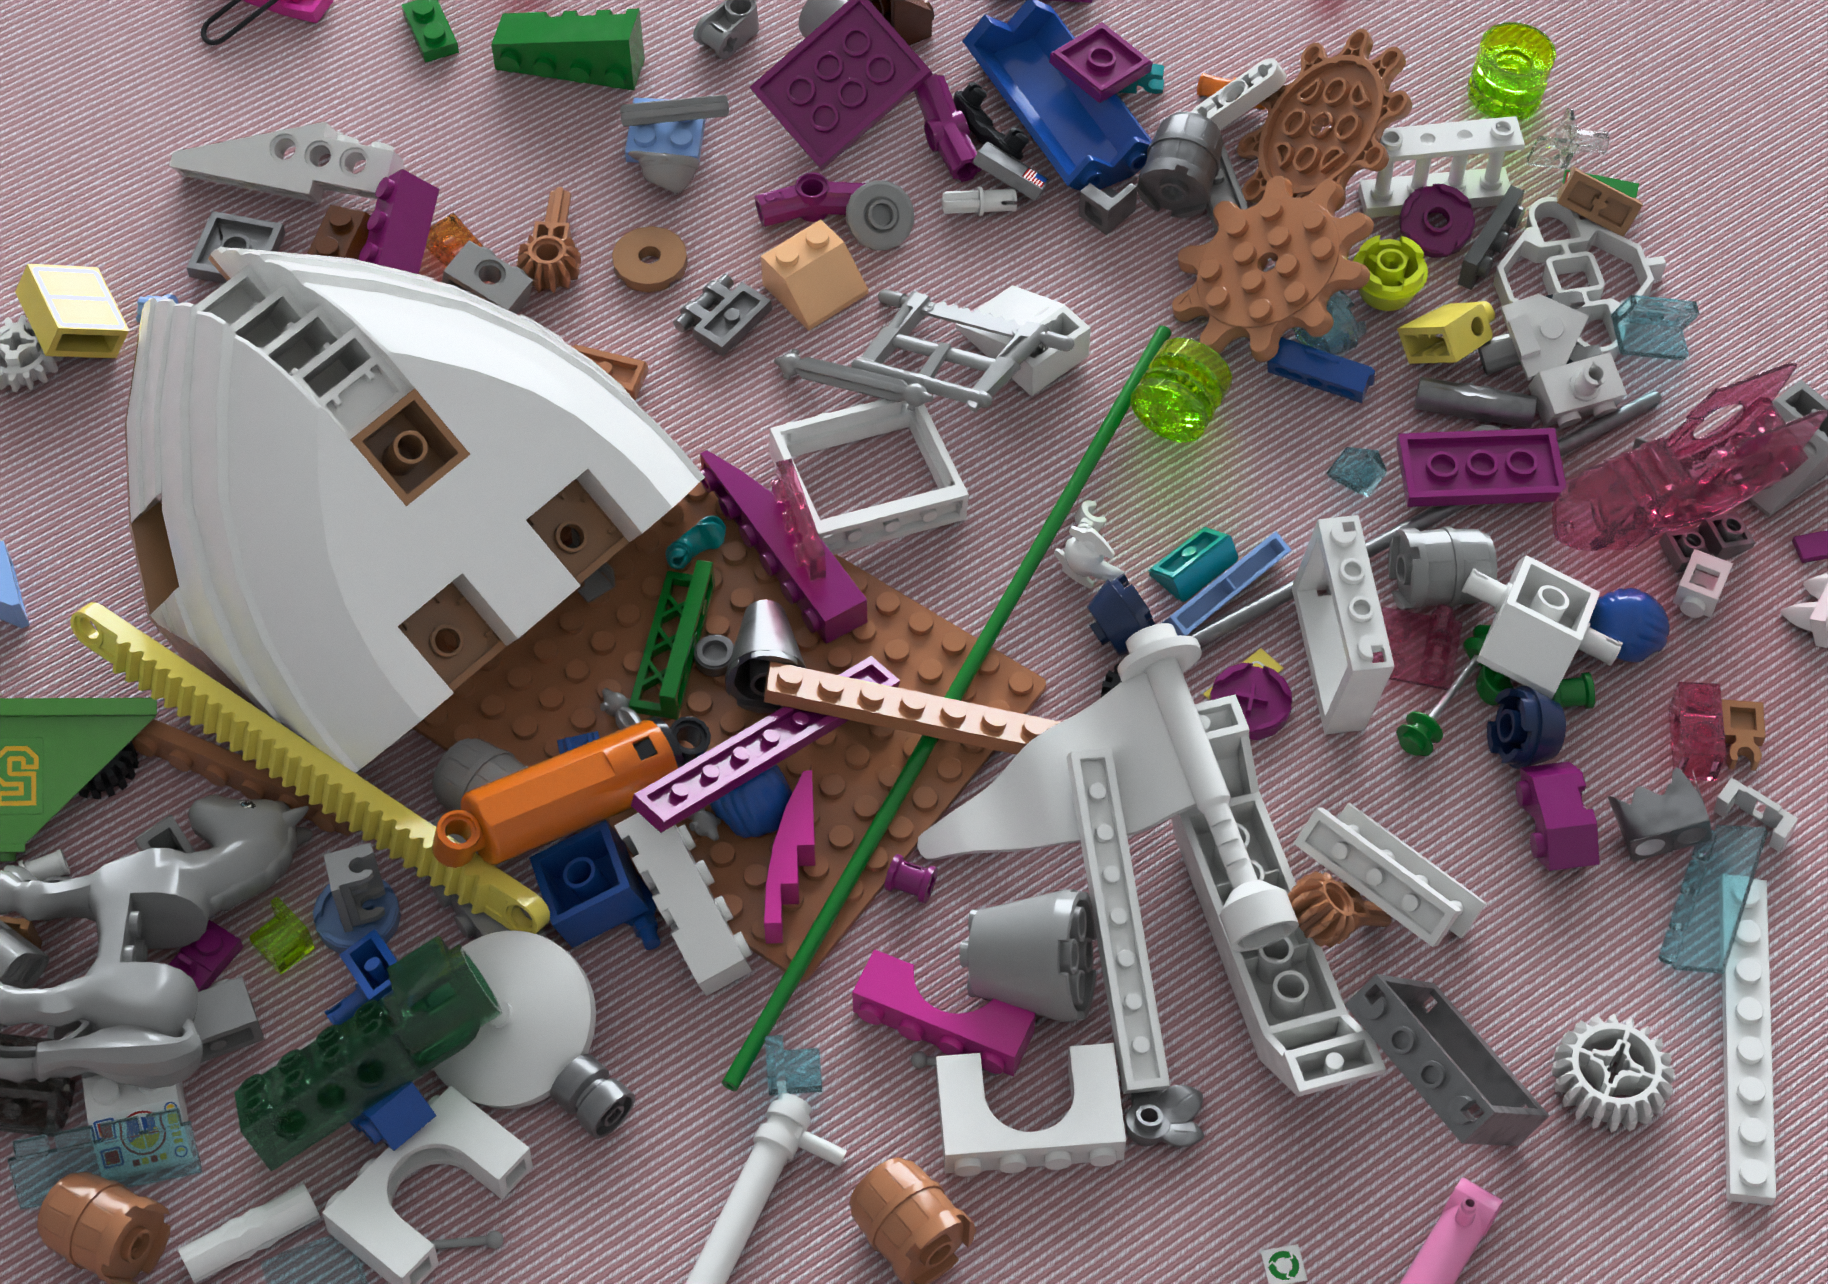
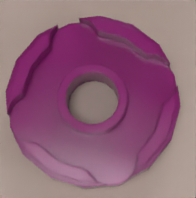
(1442, 200)

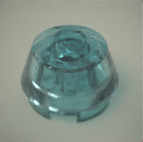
(1344, 331)

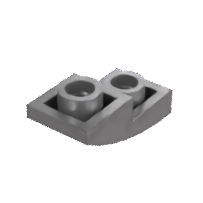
(1718, 536)

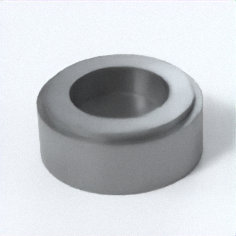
(713, 655)

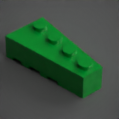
(572, 47)

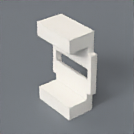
(1773, 815)

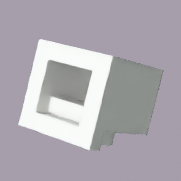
(1699, 591)

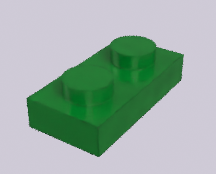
(430, 29)

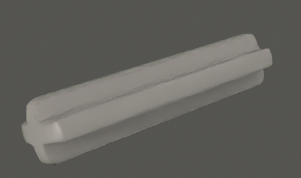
(674, 110)

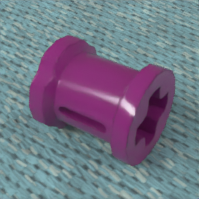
(911, 878)

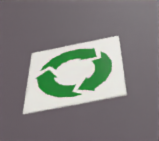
(1284, 1265)

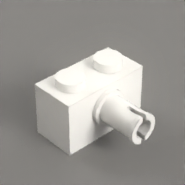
(1577, 390)

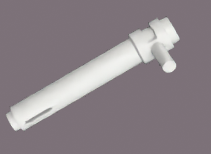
(774, 1146)

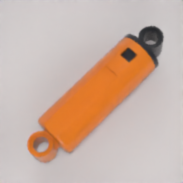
(565, 792)

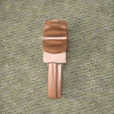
(551, 253)
(1332, 909)

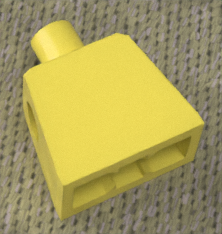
(1463, 330)

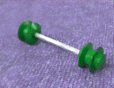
(1422, 729)

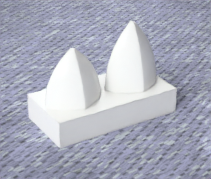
(1812, 615)

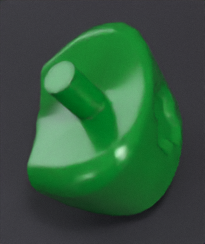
(1490, 684)

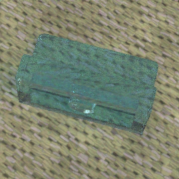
(1653, 326)

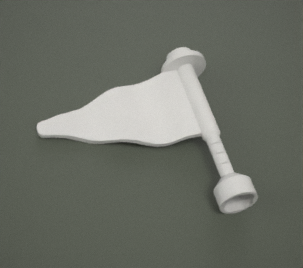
(1160, 771)

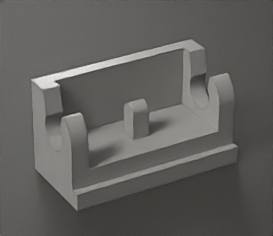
(353, 880)

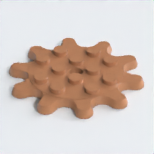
(1331, 91)
(1309, 267)

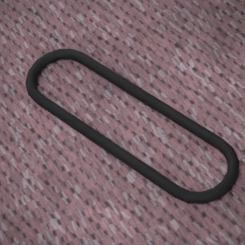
(235, 29)

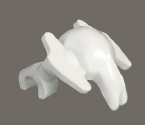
(1087, 548)

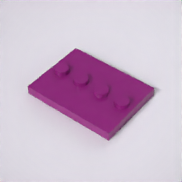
(841, 81)

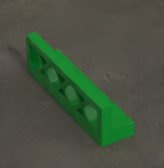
(681, 645)

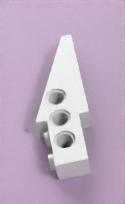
(259, 163)

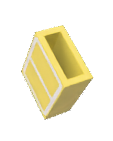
(71, 311)

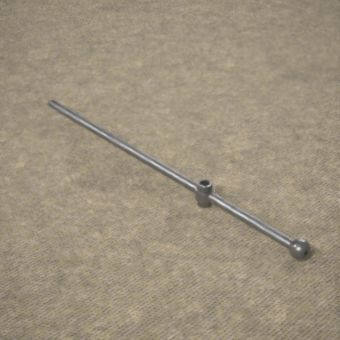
(1421, 521)

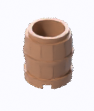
(910, 1220)
(103, 1227)

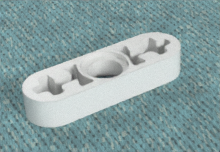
(1249, 90)

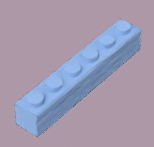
(1228, 584)

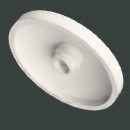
(542, 1026)

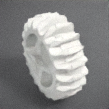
(1648, 1080)

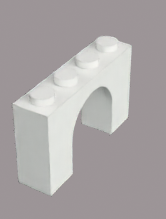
(457, 1136)
(979, 1142)

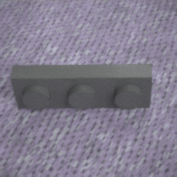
(1492, 238)

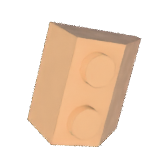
(813, 275)

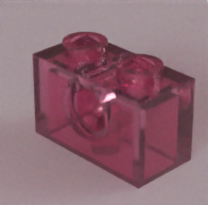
(1697, 730)

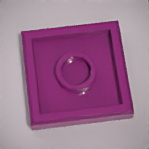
(1100, 62)

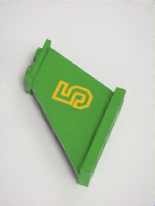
(53, 752)

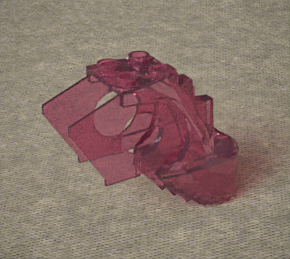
(1687, 477)

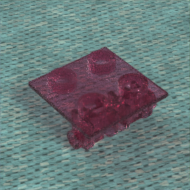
(1422, 646)

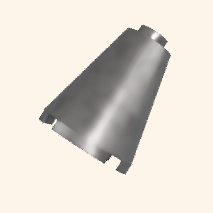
(762, 638)

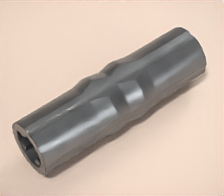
(1475, 402)

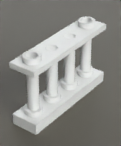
(1457, 139)
(1390, 874)

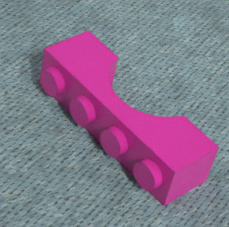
(890, 997)

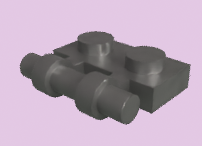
(731, 318)

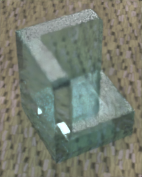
(792, 1070)

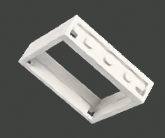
(888, 519)
(1343, 626)

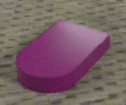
(1811, 546)

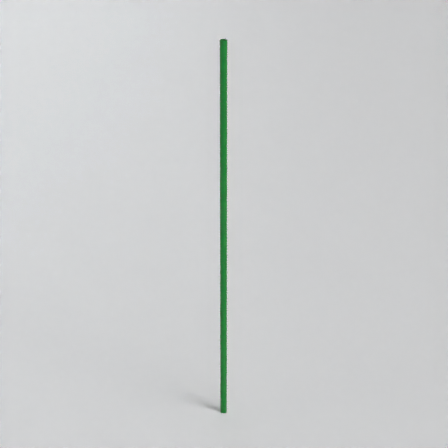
(926, 743)

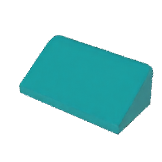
(1195, 563)

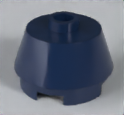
(1118, 613)
(1526, 727)

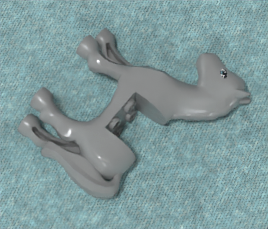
(158, 898)

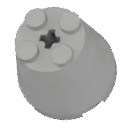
(1034, 954)

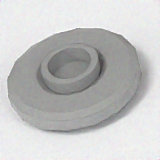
(880, 215)

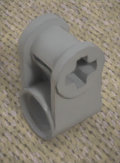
(728, 26)

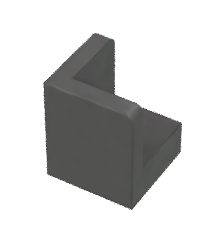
(1107, 207)

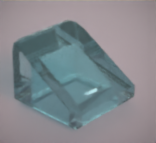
(1358, 470)

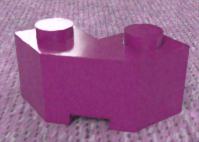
(1563, 827)

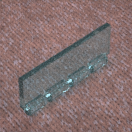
(1713, 899)
(122, 1155)

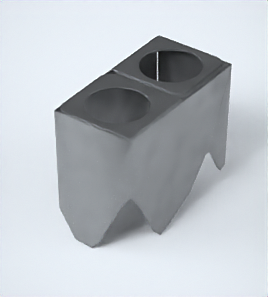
(1663, 822)

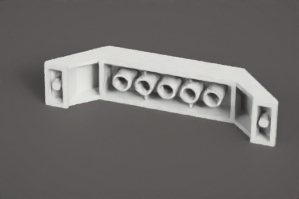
(1288, 985)

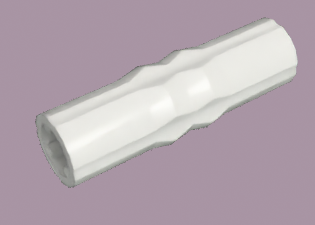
(249, 1233)

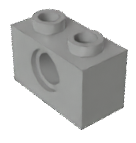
(480, 264)

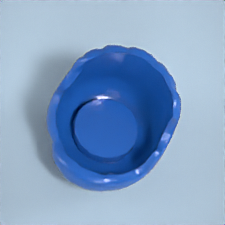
(1634, 620)
(755, 805)

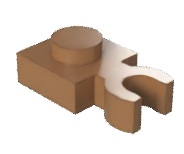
(1744, 730)

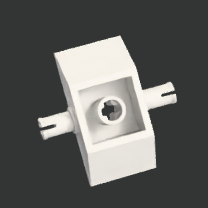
(1538, 624)

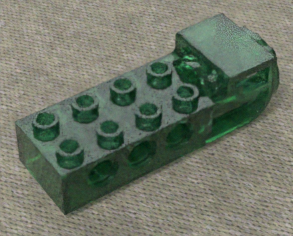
(313, 1091)

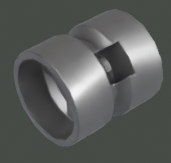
(588, 1091)

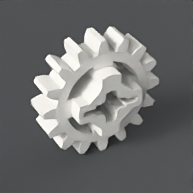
(22, 356)

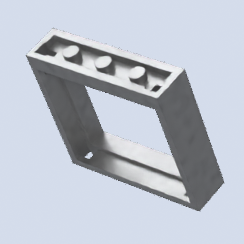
(1446, 1061)

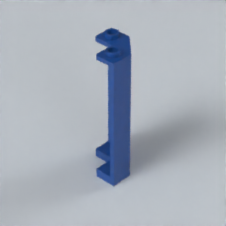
(1073, 130)

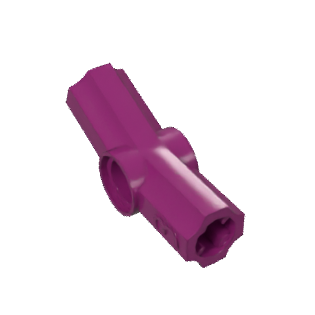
(946, 128)
(808, 199)

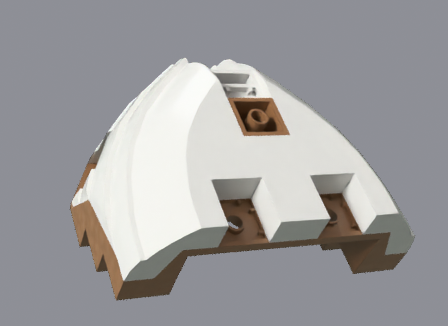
(369, 470)

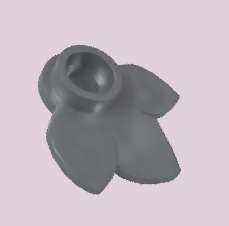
(1169, 1114)

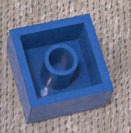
(588, 883)

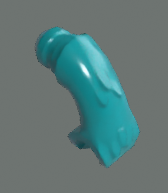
(705, 535)

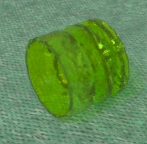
(1511, 70)
(1181, 390)

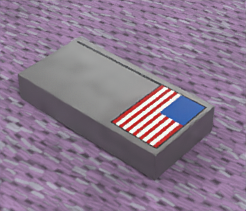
(1011, 171)

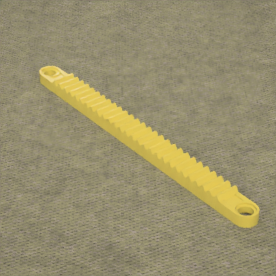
(304, 767)

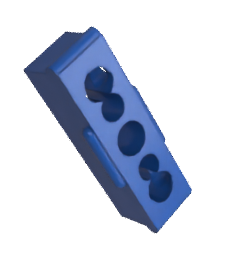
(1322, 370)

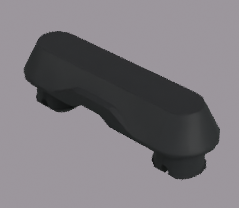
(982, 126)

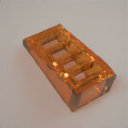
(442, 231)

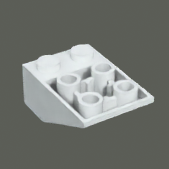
(1043, 363)

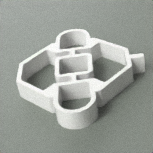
(1573, 256)

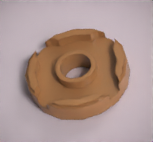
(649, 242)

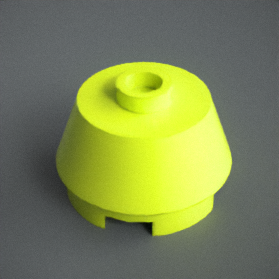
(1395, 272)

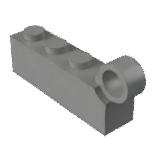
(222, 1020)

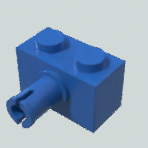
(368, 965)

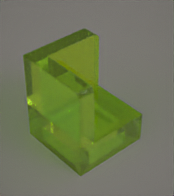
(283, 938)

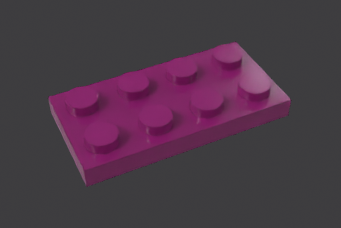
(1480, 467)

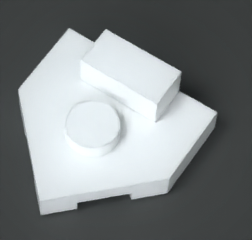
(1543, 332)

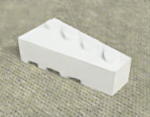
(687, 903)

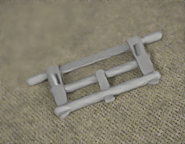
(997, 371)

